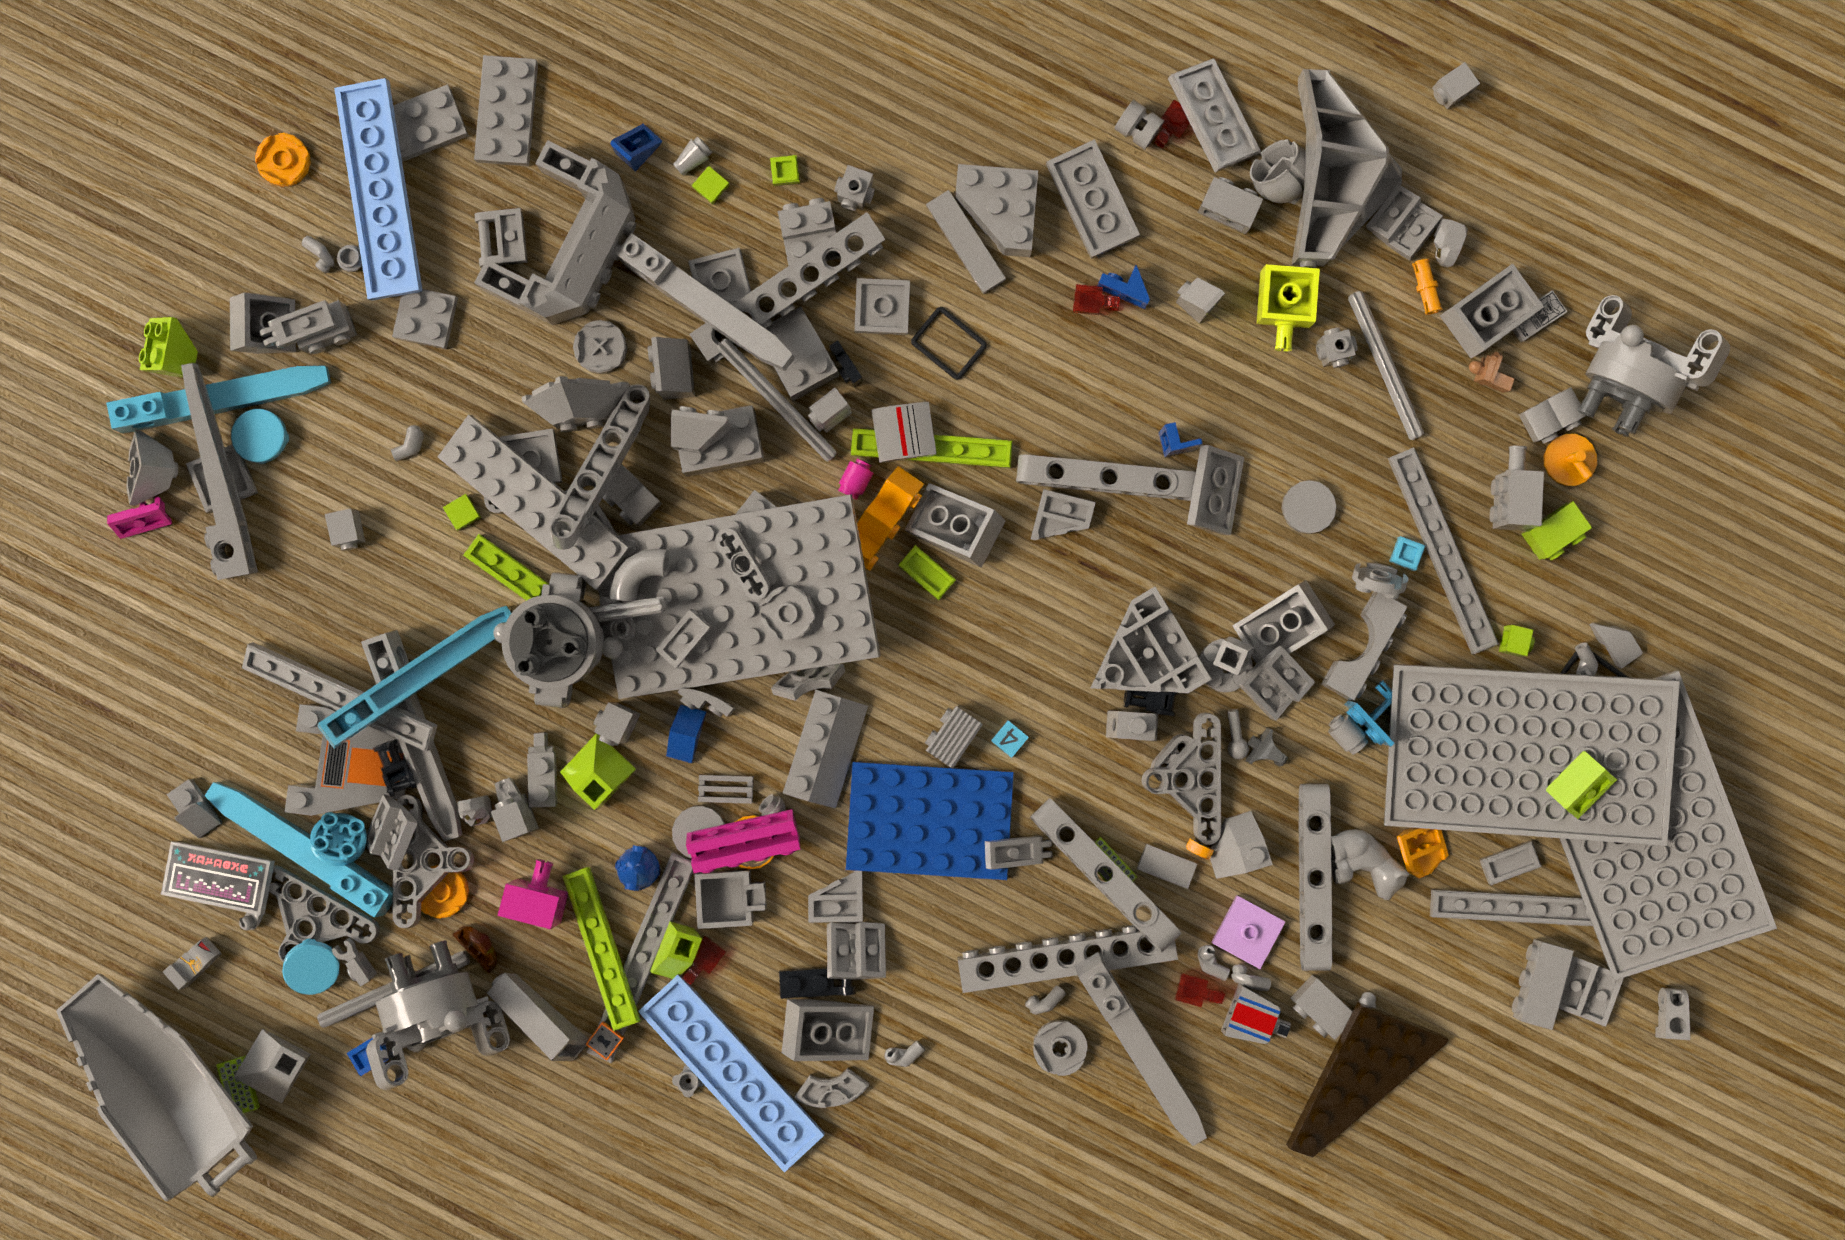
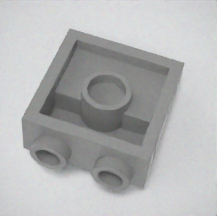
(806, 228)

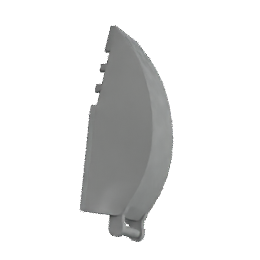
(155, 1091)

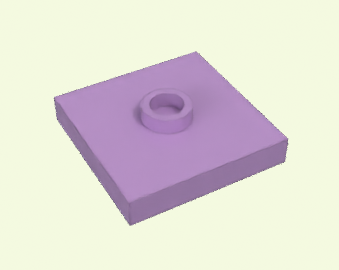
(1248, 932)

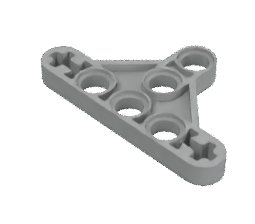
(1193, 792)
(421, 874)
(324, 923)

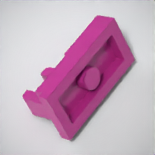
(140, 519)

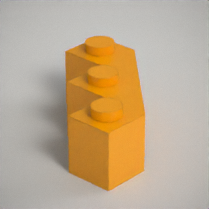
(885, 512)

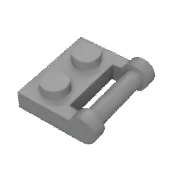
(509, 236)

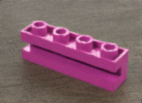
(743, 841)

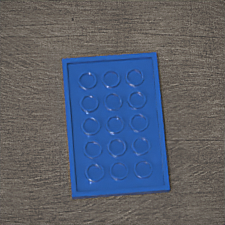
(927, 819)

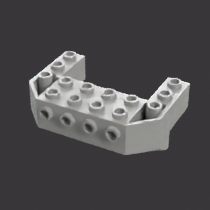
(587, 251)

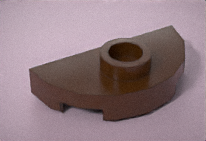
(478, 946)

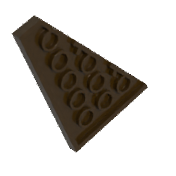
(1363, 1068)

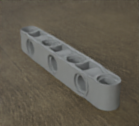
(600, 466)
(1088, 477)
(1119, 889)
(1315, 899)

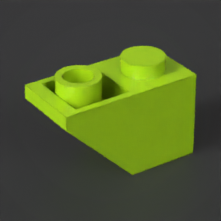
(676, 950)

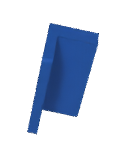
(1171, 442)

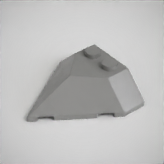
(576, 402)
(1151, 652)

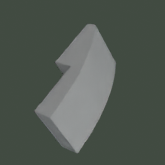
(699, 698)

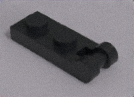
(811, 983)

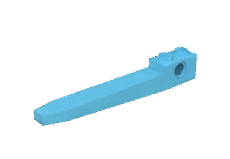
(172, 407)
(411, 678)
(347, 880)

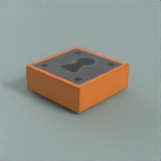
(605, 1040)

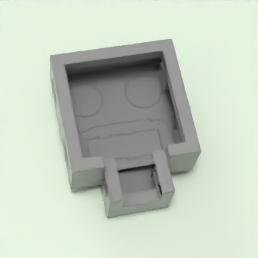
(728, 898)

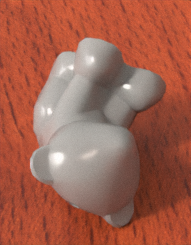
(1360, 850)

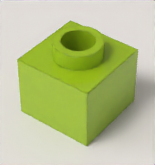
(1516, 641)

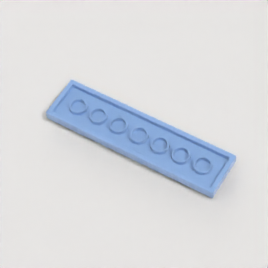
(378, 189)
(731, 1072)

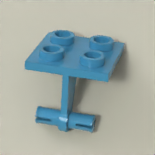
(1373, 731)

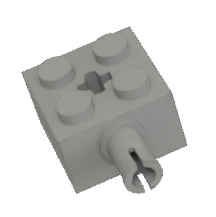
(1517, 495)

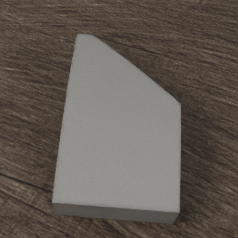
(1618, 642)

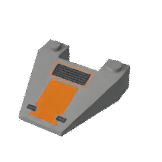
(345, 775)

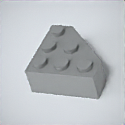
(1000, 204)

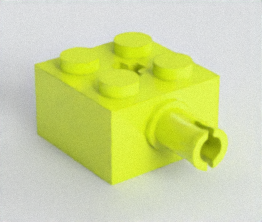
(1276, 310)

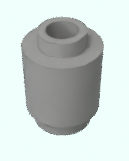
(1347, 734)

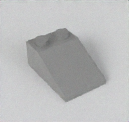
(1491, 311)
(811, 363)
(955, 524)
(1285, 622)
(827, 1030)

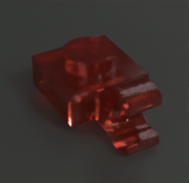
(1174, 124)
(1090, 300)
(706, 959)
(1194, 990)

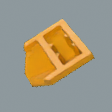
(1422, 850)

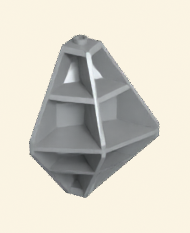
(1345, 170)

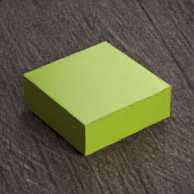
(784, 170)
(710, 185)
(461, 512)

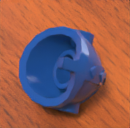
(637, 868)

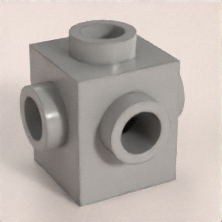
(856, 180)
(1330, 354)

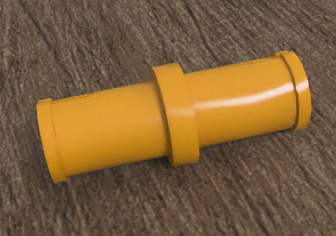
(1427, 286)

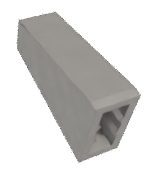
(537, 1018)

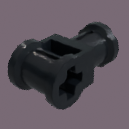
(1152, 701)
(394, 770)

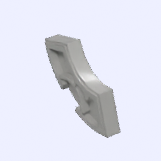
(797, 683)
(832, 1091)

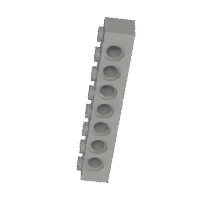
(862, 227)
(1054, 968)

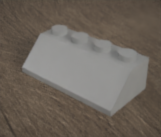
(825, 749)

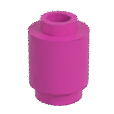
(855, 478)

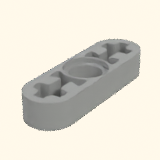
(754, 565)

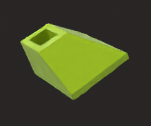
(166, 347)
(597, 772)

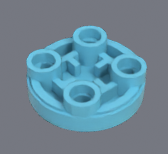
(259, 436)
(338, 839)
(310, 967)

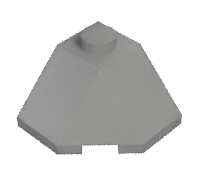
(150, 468)
(1239, 847)

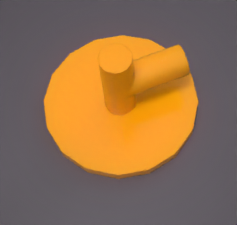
(1570, 459)

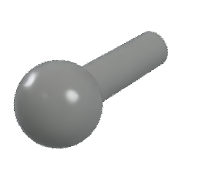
(1237, 747)

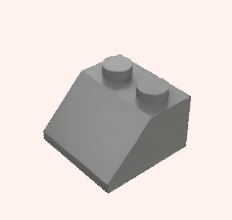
(251, 314)

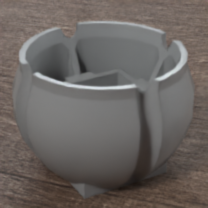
(1280, 172)

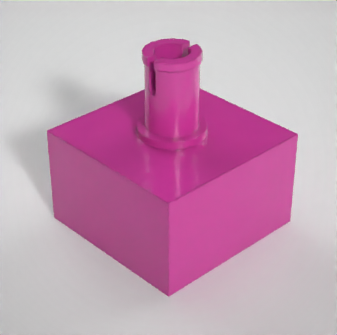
(534, 900)

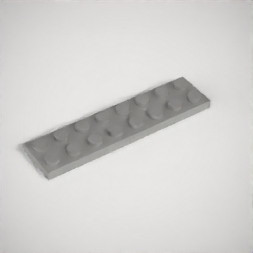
(530, 499)

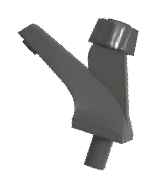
(1265, 749)

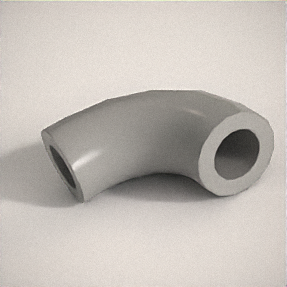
(635, 570)

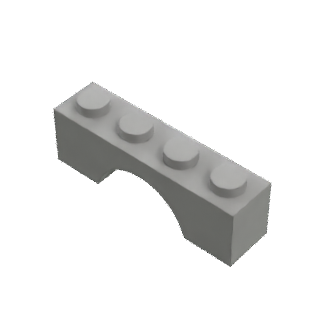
(1382, 618)

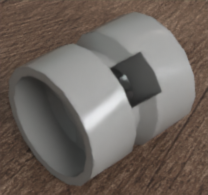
(1132, 118)

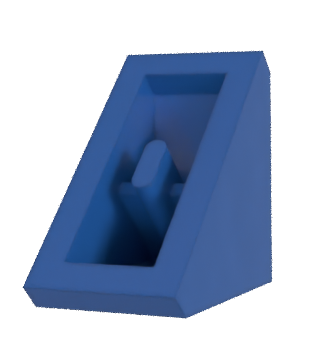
(636, 146)
(685, 733)

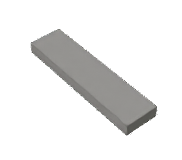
(965, 242)

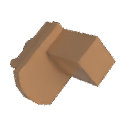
(1488, 374)

